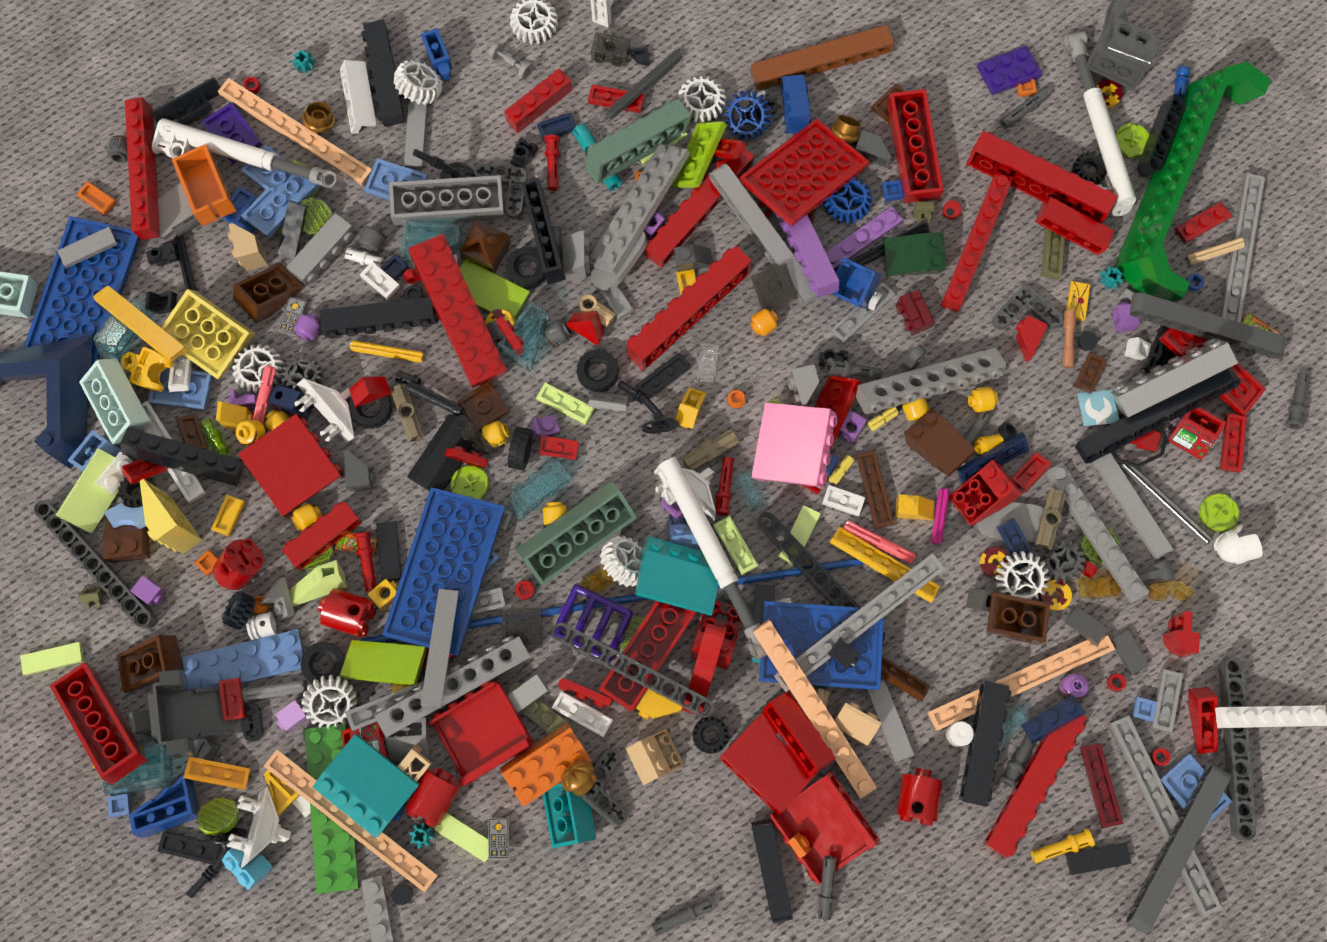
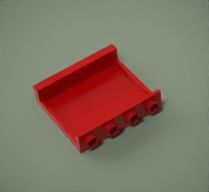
(290, 464)
(481, 731)
(766, 765)
(829, 823)

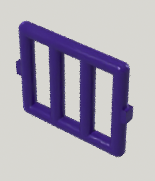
(610, 606)

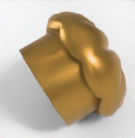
(318, 117)
(846, 129)
(578, 777)

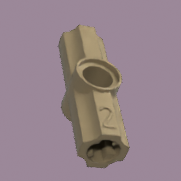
(410, 423)
(710, 450)
(1047, 530)

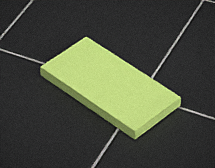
(87, 499)

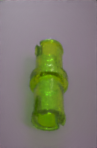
(214, 436)

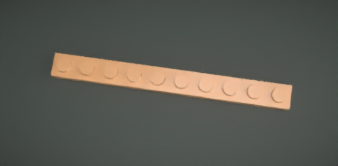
(295, 131)
(1023, 679)
(814, 708)
(382, 846)

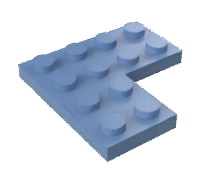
(269, 209)

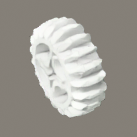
(542, 26)
(418, 82)
(716, 97)
(243, 370)
(622, 560)
(1027, 572)
(317, 712)

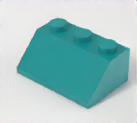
(567, 817)

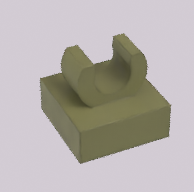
(923, 210)
(91, 594)

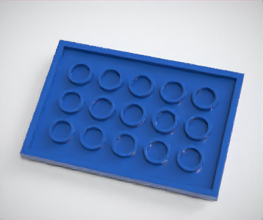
(805, 625)

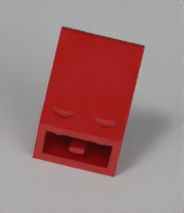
(985, 493)
(730, 636)

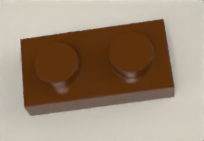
(1090, 372)
(191, 431)

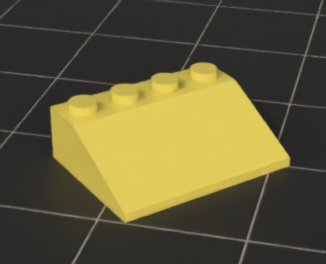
(207, 333)
(166, 520)

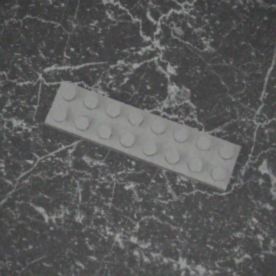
(638, 208)

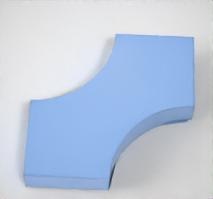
(124, 515)

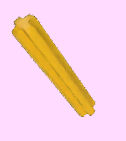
(386, 351)

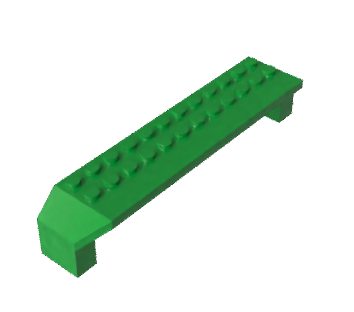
(1143, 252)

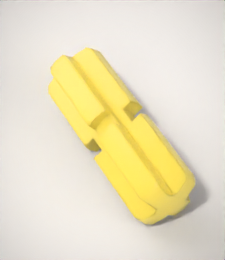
(879, 420)
(838, 473)

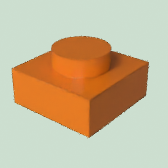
(800, 844)

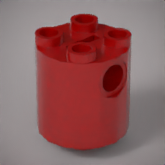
(238, 564)
(346, 612)
(923, 790)
(433, 796)

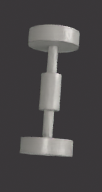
(496, 51)

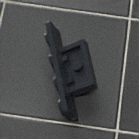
(189, 104)

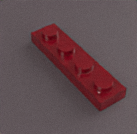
(1101, 785)

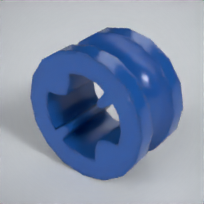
(1197, 277)

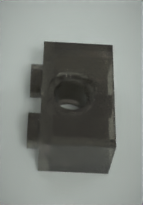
(604, 43)

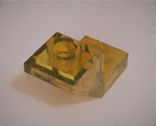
(597, 581)
(1098, 587)
(1161, 591)

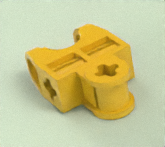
(146, 368)

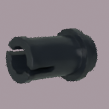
(405, 378)

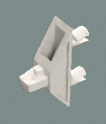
(331, 405)
(700, 485)
(263, 827)

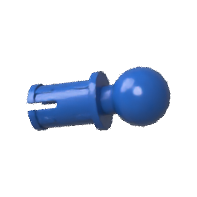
(1181, 81)

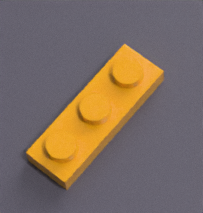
(216, 773)

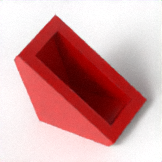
(587, 325)
(369, 390)

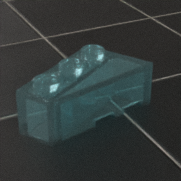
(419, 232)
(530, 328)
(115, 337)
(538, 488)
(150, 775)

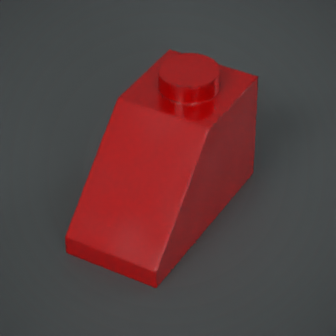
(1029, 335)

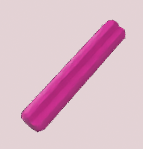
(940, 516)

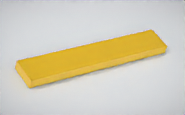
(139, 323)
(879, 560)

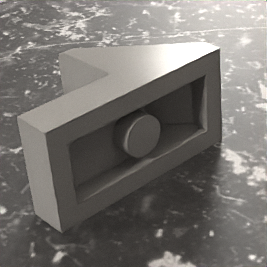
(280, 596)

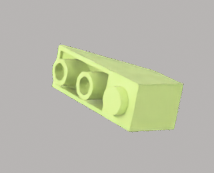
(318, 583)

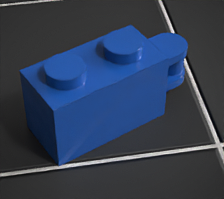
(437, 53)

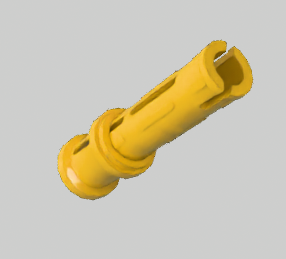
(1071, 843)

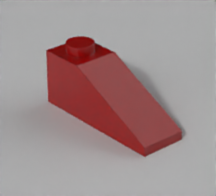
(1203, 719)

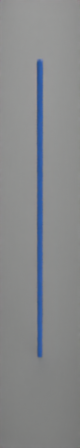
(634, 598)

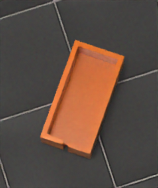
(203, 185)
(543, 764)

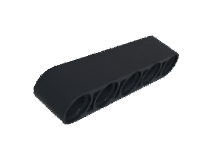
(1161, 137)
(772, 871)

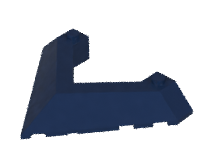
(63, 367)

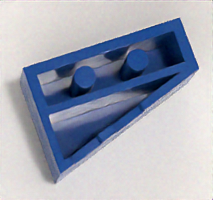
(795, 103)
(169, 809)

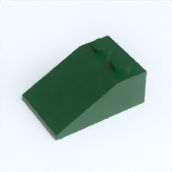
(915, 254)

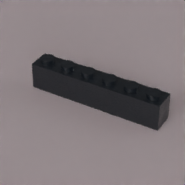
(383, 71)
(543, 231)
(377, 317)
(181, 456)
(983, 748)

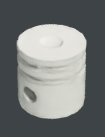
(261, 626)
(959, 734)

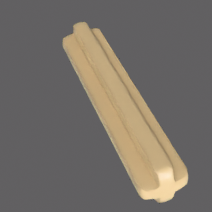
(1216, 250)

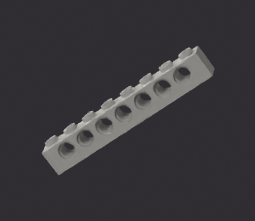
(930, 380)
(517, 654)

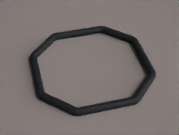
(1148, 460)

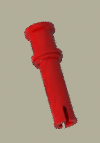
(552, 154)
(724, 496)
(364, 550)

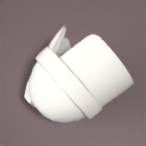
(1238, 549)

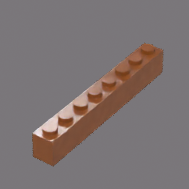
(822, 56)

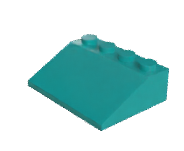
(676, 576)
(366, 786)

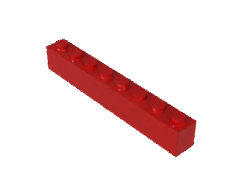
(142, 169)
(692, 213)
(976, 241)
(1032, 788)

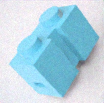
(249, 874)

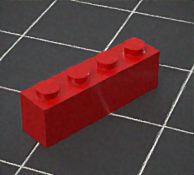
(538, 100)
(1074, 226)
(321, 536)
(799, 733)

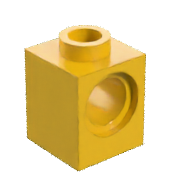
(376, 594)

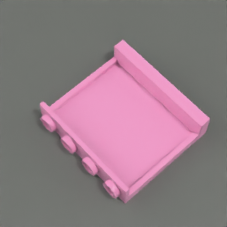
(794, 444)

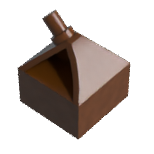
(485, 246)

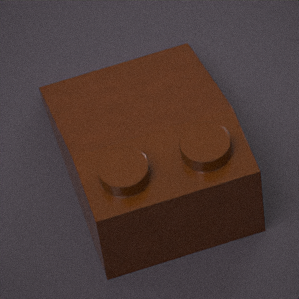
(266, 292)
(938, 442)
(125, 542)
(1018, 618)
(143, 662)

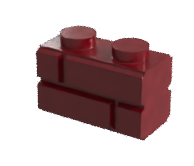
(915, 312)

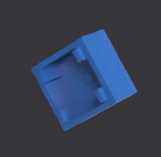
(856, 282)

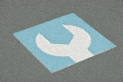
(1098, 408)

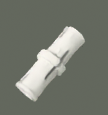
(363, 258)

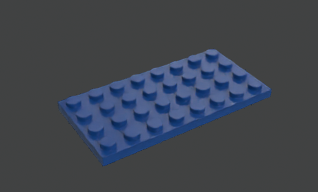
(67, 301)
(446, 554)

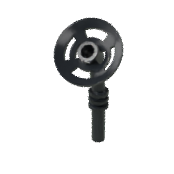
(439, 163)
(660, 422)
(212, 870)

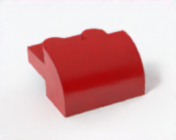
(1181, 639)

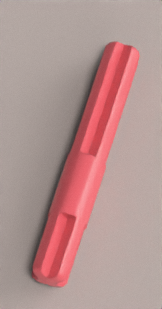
(264, 393)
(880, 542)

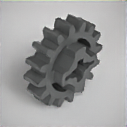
(298, 370)
(1067, 569)

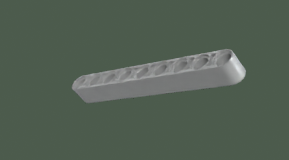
(760, 229)

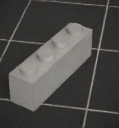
(321, 249)

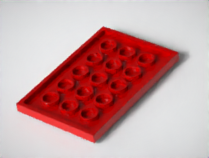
(804, 172)

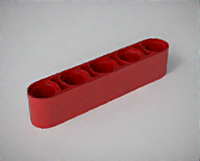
(706, 663)

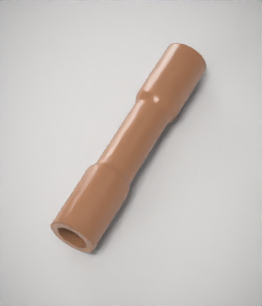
(1069, 326)

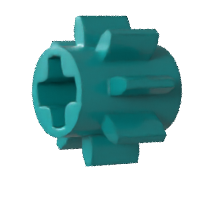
(303, 61)
(1111, 277)
(416, 835)

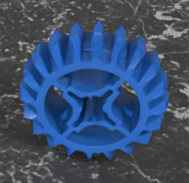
(754, 119)
(861, 197)

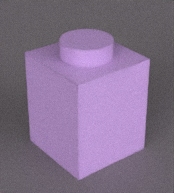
(291, 716)

